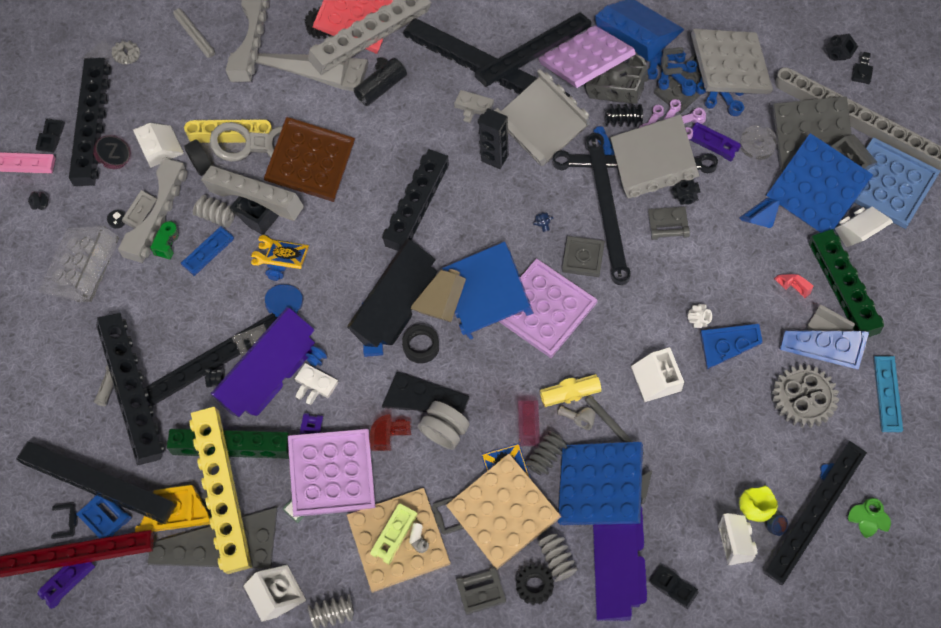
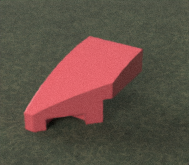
(797, 282)

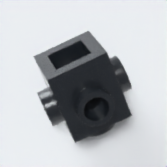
(841, 47)
(686, 191)

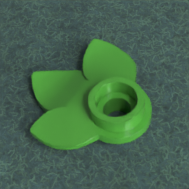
(868, 520)

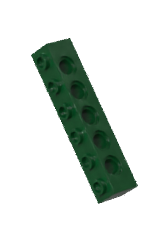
(836, 277)
(239, 443)

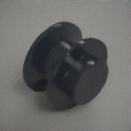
(38, 200)

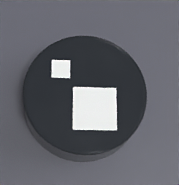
(115, 219)

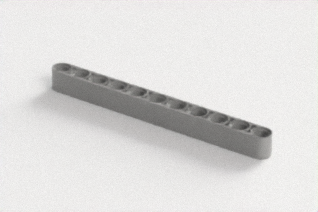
(863, 118)

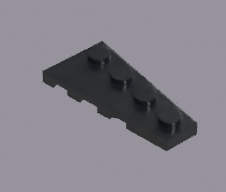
(418, 395)

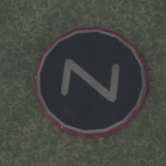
(111, 152)

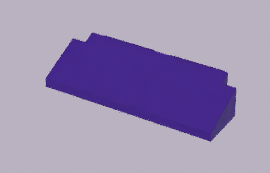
(266, 364)
(619, 570)

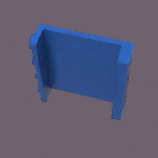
(490, 289)

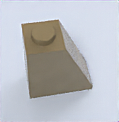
(441, 296)

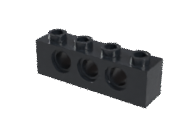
(493, 138)

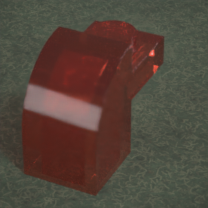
(384, 429)

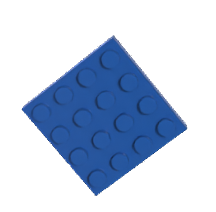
(819, 184)
(601, 484)

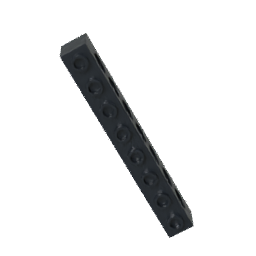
(89, 121)
(142, 452)

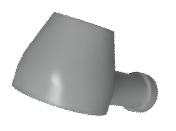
(586, 415)

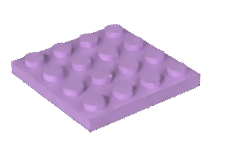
(586, 56)
(556, 306)
(331, 472)

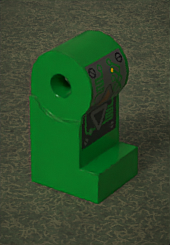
(164, 239)

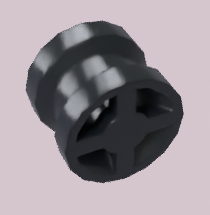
(213, 377)

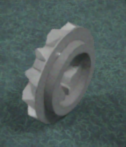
(120, 57)

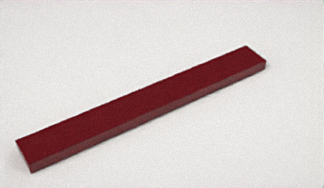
(76, 553)

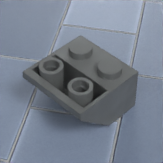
(855, 150)

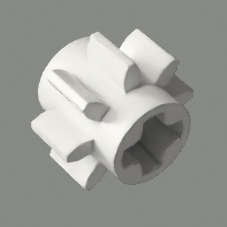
(699, 316)

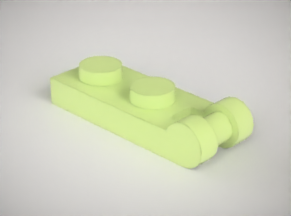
(394, 533)

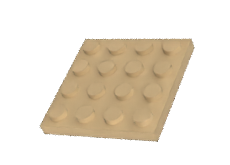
(503, 511)
(407, 562)

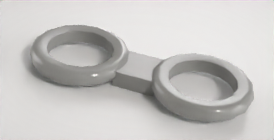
(254, 141)

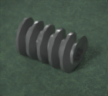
(546, 453)

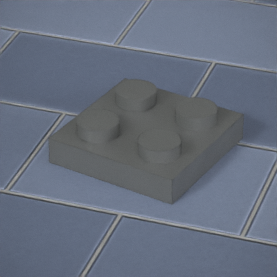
(583, 256)

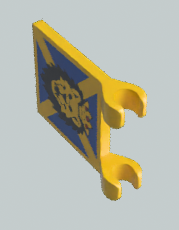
(280, 253)

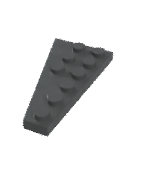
(198, 546)

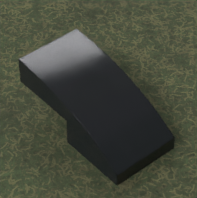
(51, 135)
(674, 587)

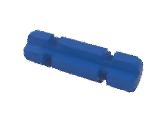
(607, 145)

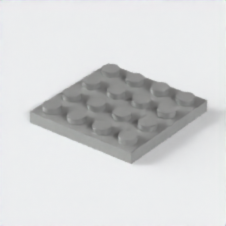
(731, 61)

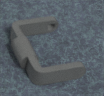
(664, 61)
(438, 518)

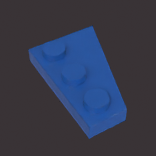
(729, 342)

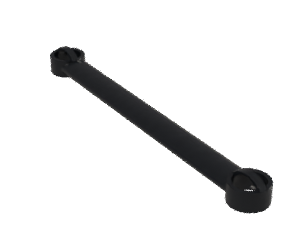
(584, 160)
(607, 208)

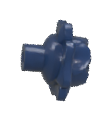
(542, 220)

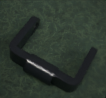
(72, 521)

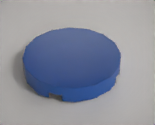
(281, 297)

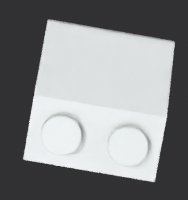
(157, 143)
(862, 225)
(736, 539)
(274, 592)

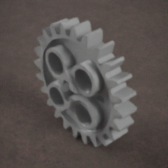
(813, 411)

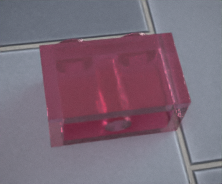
(528, 423)

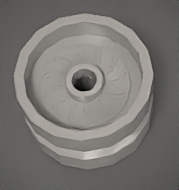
(443, 425)

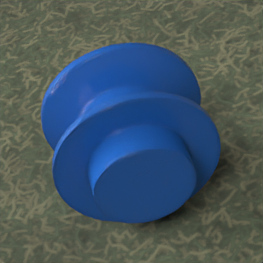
(275, 272)
(315, 357)

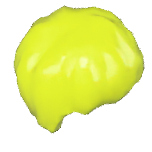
(758, 504)

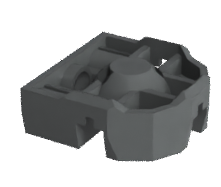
(625, 86)

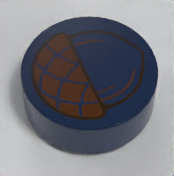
(777, 525)

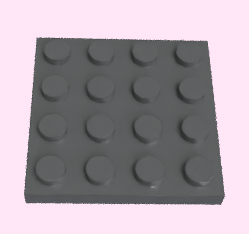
(795, 120)

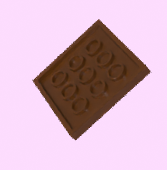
(309, 159)

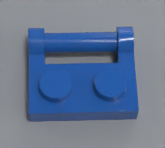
(99, 521)

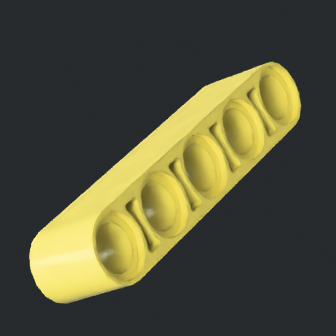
(202, 130)

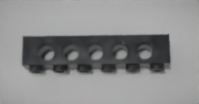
(430, 161)

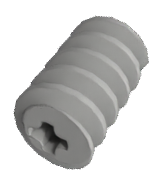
(213, 211)
(558, 559)
(331, 612)

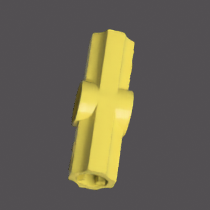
(570, 390)

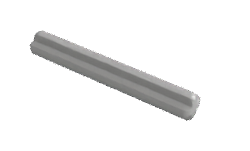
(194, 33)

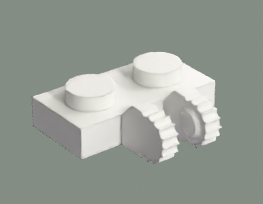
(316, 381)

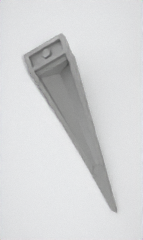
(343, 76)

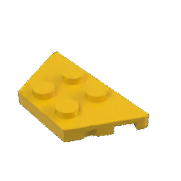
(187, 513)

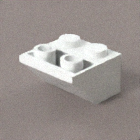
(658, 375)

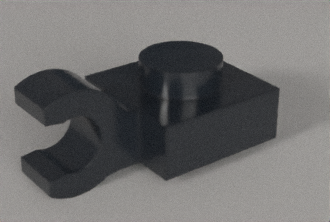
(862, 72)

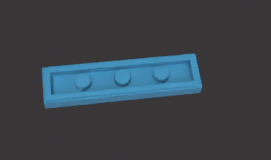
(888, 394)

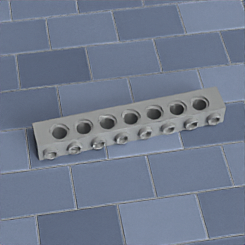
(405, 12)

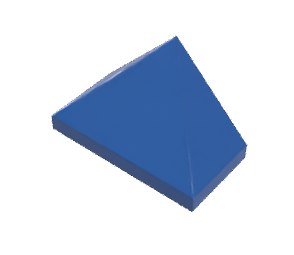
(763, 213)

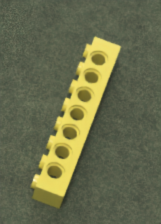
(241, 558)

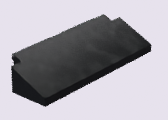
(390, 301)

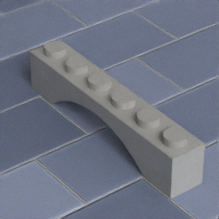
(242, 61)
(276, 199)
(138, 241)

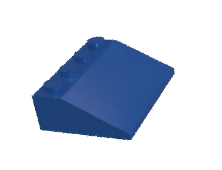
(638, 27)

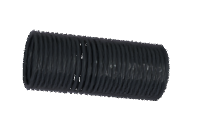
(379, 81)

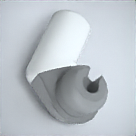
(416, 540)

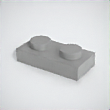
(139, 209)

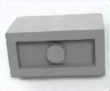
(829, 321)

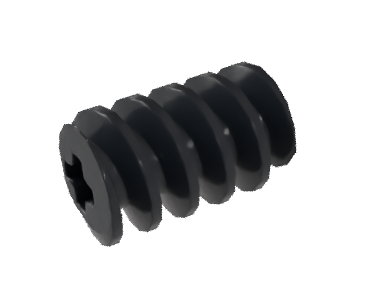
(624, 115)

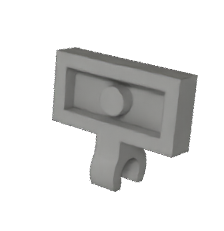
(472, 104)

